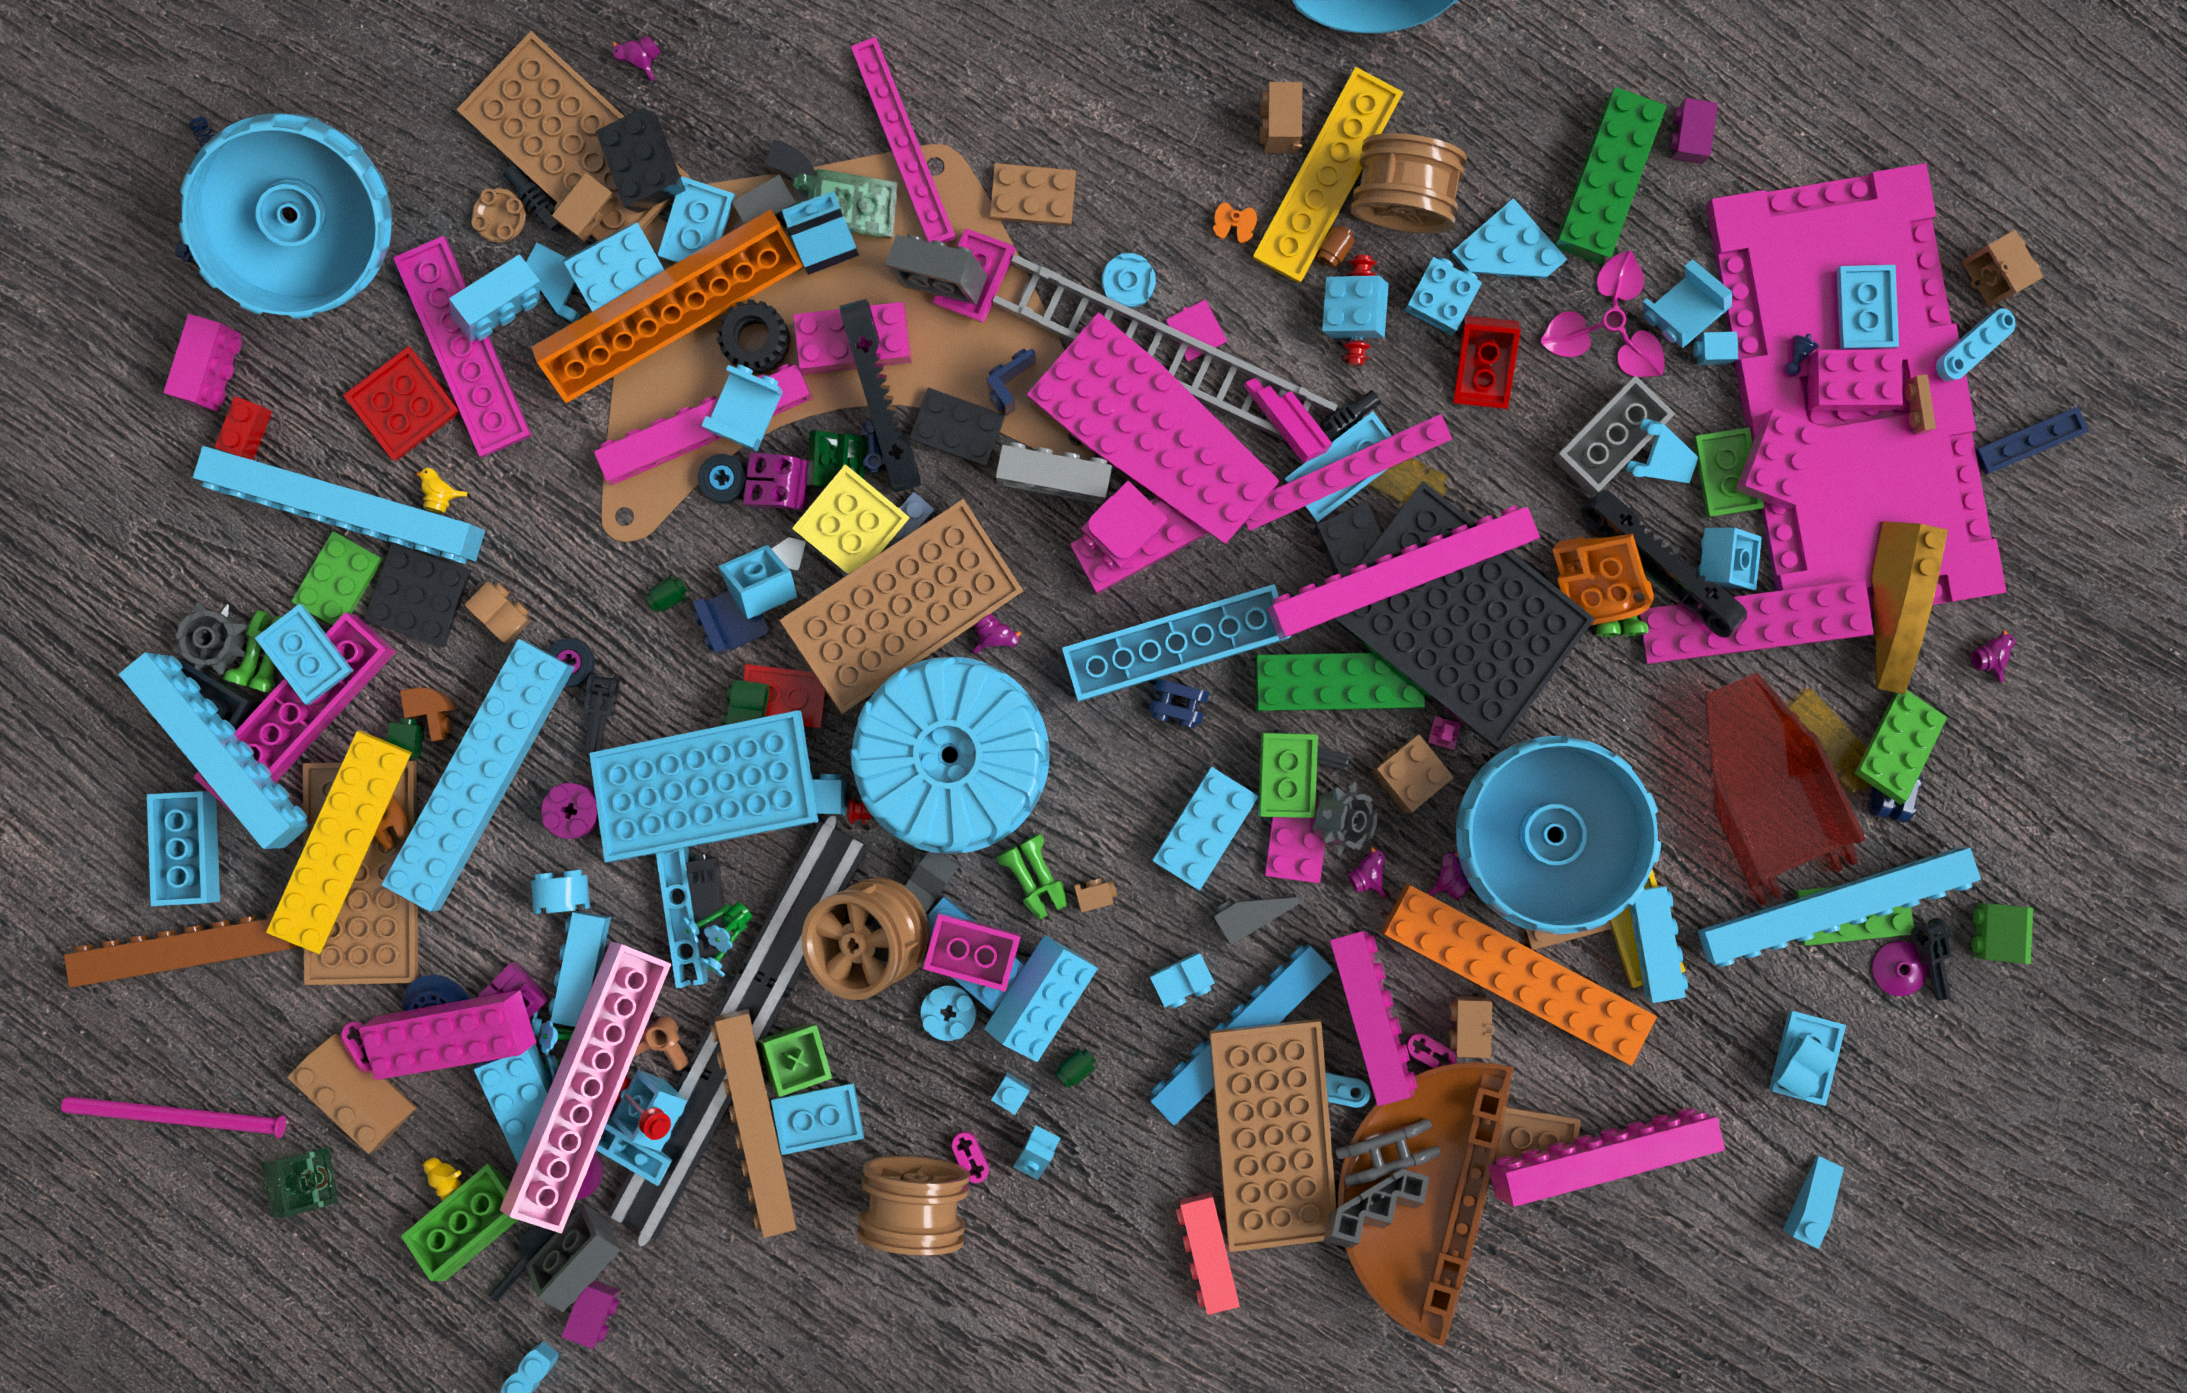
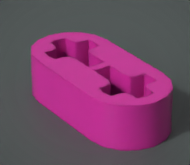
(352, 1048)
(1427, 1058)
(976, 1153)

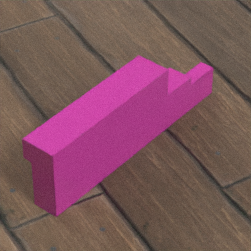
(1291, 421)

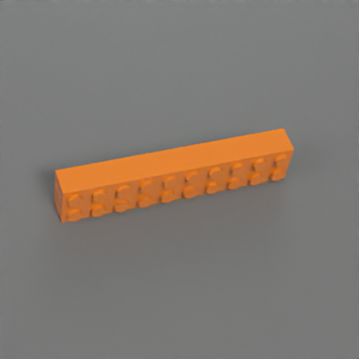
(667, 306)
(1518, 974)

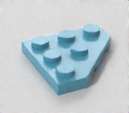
(1509, 247)

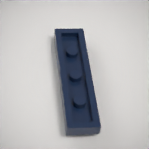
(2031, 440)

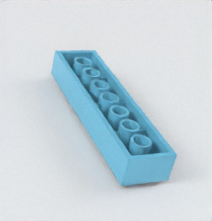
(1172, 644)
(215, 750)

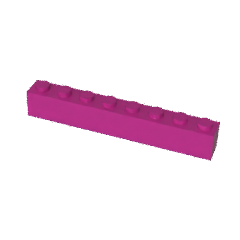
(684, 432)

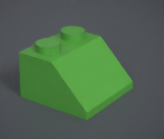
(2003, 932)

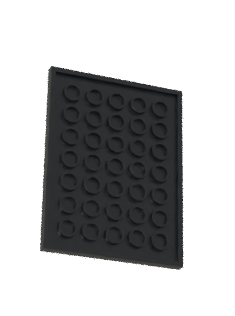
(1473, 638)

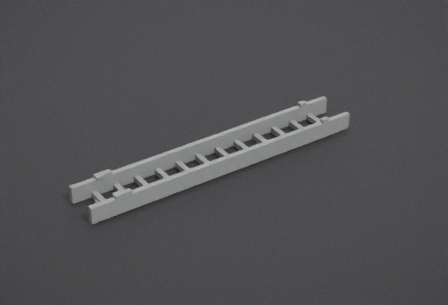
(1161, 329)

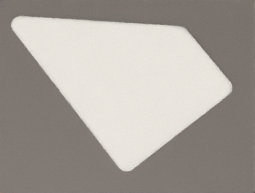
(790, 552)

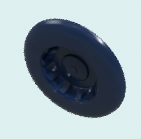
(426, 986)

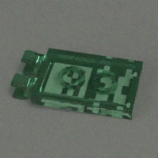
(864, 201)

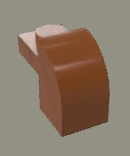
(430, 704)

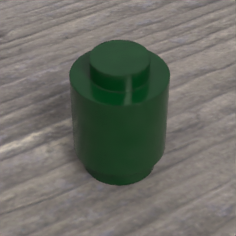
(667, 593)
(1076, 1067)

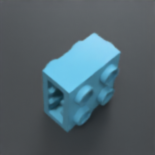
(1443, 295)

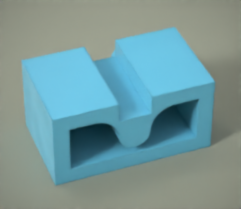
(1182, 979)

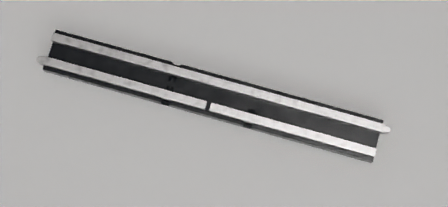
(763, 989)

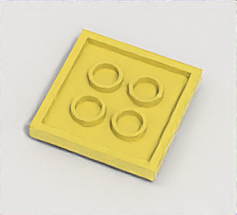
(850, 521)

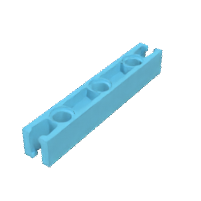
(674, 875)

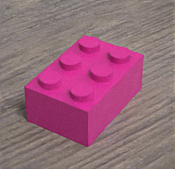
(203, 363)
(1854, 380)
(1780, 459)
(972, 951)

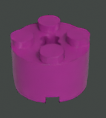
(557, 815)

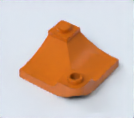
(1603, 576)

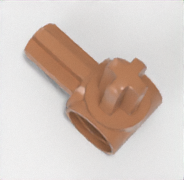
(668, 1044)

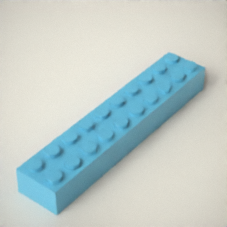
(338, 506)
(478, 776)

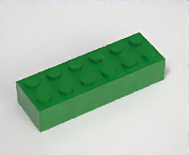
(1609, 176)
(1331, 683)

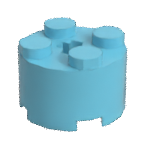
(560, 893)

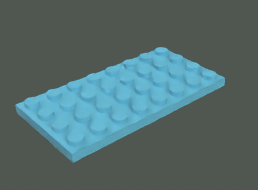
(703, 787)

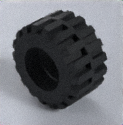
(744, 316)

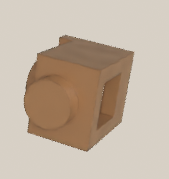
(1095, 894)

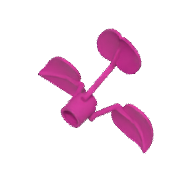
(1568, 331)

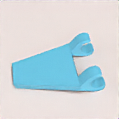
(554, 280)
(1668, 457)

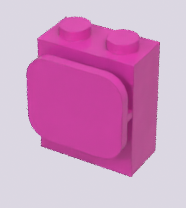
(1123, 526)

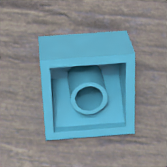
(1730, 558)
(758, 581)

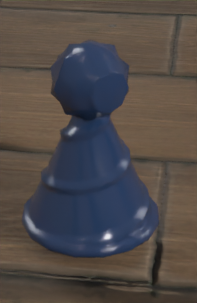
(1801, 349)

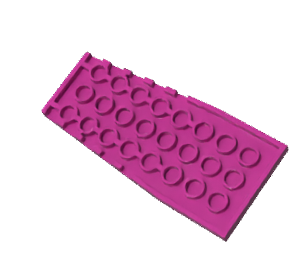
(1152, 429)

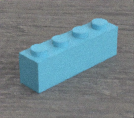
(1657, 946)
(581, 962)

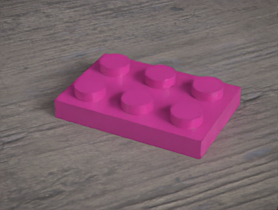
(995, 260)
(1294, 849)

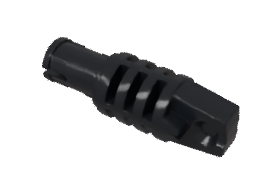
(532, 198)
(1349, 415)

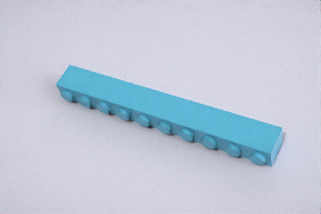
(1839, 905)

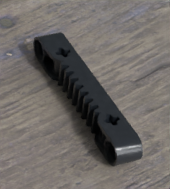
(860, 322)
(1718, 613)

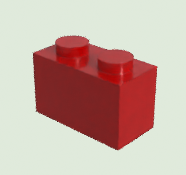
(243, 428)

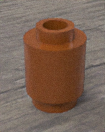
(1336, 246)

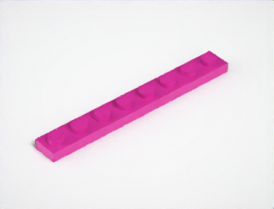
(903, 141)
(1350, 470)

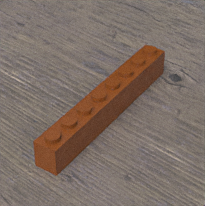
(172, 951)

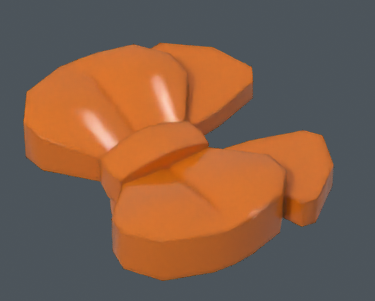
(1227, 217)

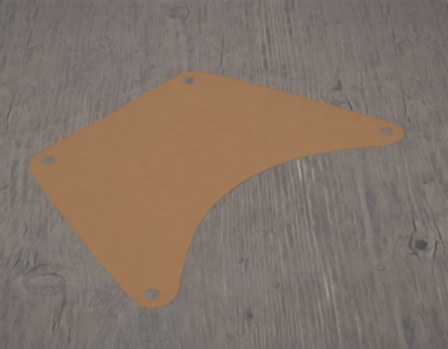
(946, 348)

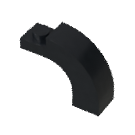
(787, 163)

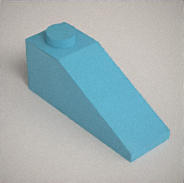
(637, 1158)
(1815, 1203)

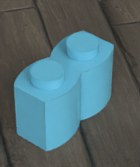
(1803, 1066)
(531, 1370)

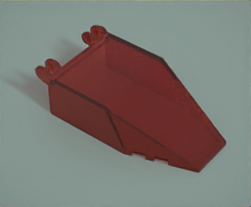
(1773, 786)

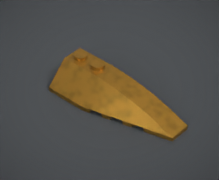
(1903, 594)

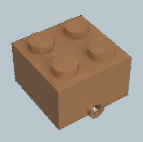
(1283, 117)
(2002, 268)
(1411, 774)
(1471, 1022)

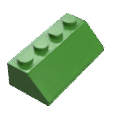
(460, 1225)

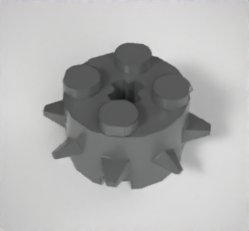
(225, 643)
(1345, 818)

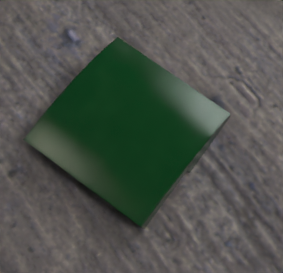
(829, 454)

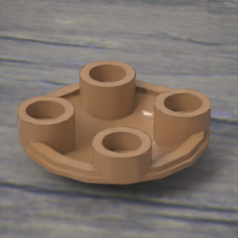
(498, 215)

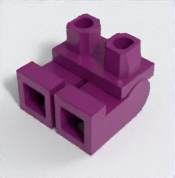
(780, 482)
(514, 979)

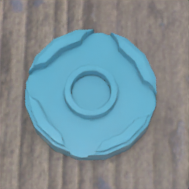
(1128, 280)

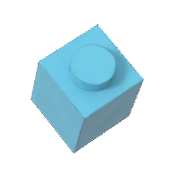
(1716, 348)
(1010, 1093)

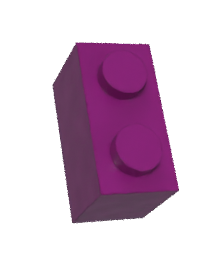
(1693, 130)
(590, 1314)

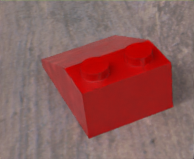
(1486, 361)

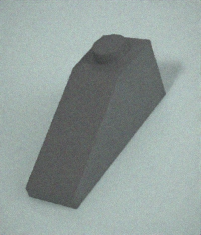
(1246, 916)

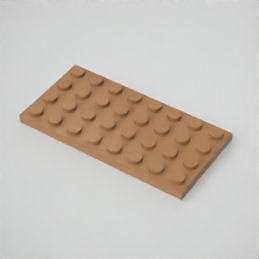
(547, 125)
(901, 606)
(376, 927)
(1273, 1133)

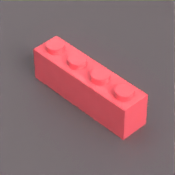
(1209, 1253)

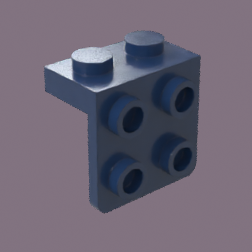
(1002, 374)
(726, 624)

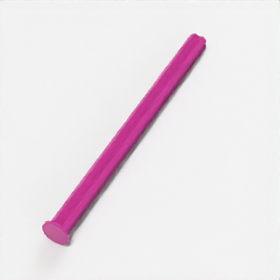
(175, 1115)

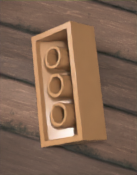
(353, 1099)

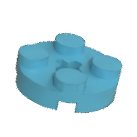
(956, 1026)

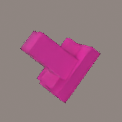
(1444, 733)

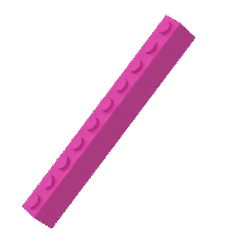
(1402, 572)

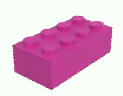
(826, 348)

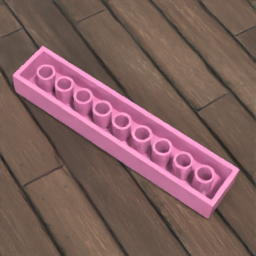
(585, 1088)

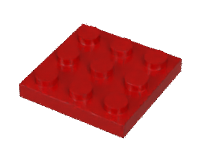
(402, 403)

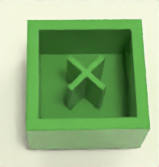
(794, 1059)

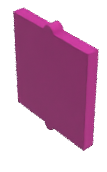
(1200, 324)

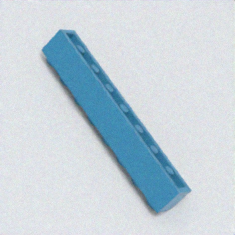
(1267, 1006)

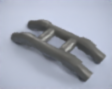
(1372, 1145)

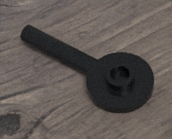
(529, 1246)

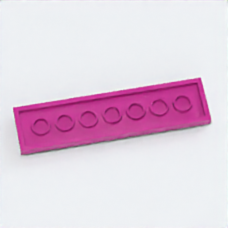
(468, 367)
(1771, 622)

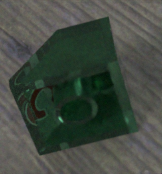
(299, 1183)

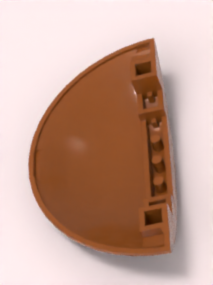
(1424, 1255)

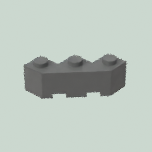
(926, 883)
(1375, 1207)

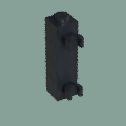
(706, 898)

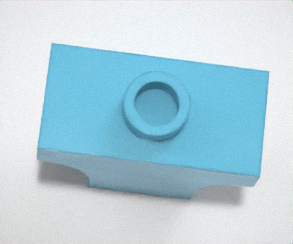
(1037, 1152)

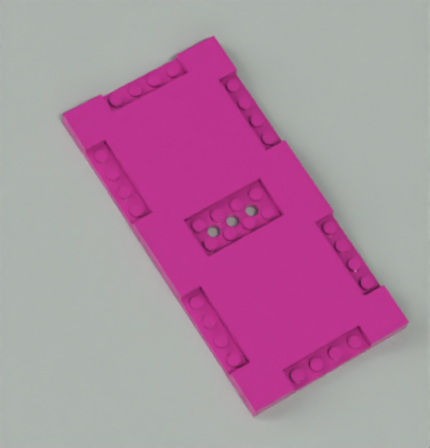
(1782, 265)

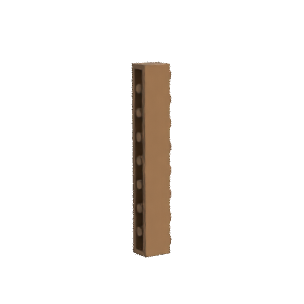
(755, 1123)

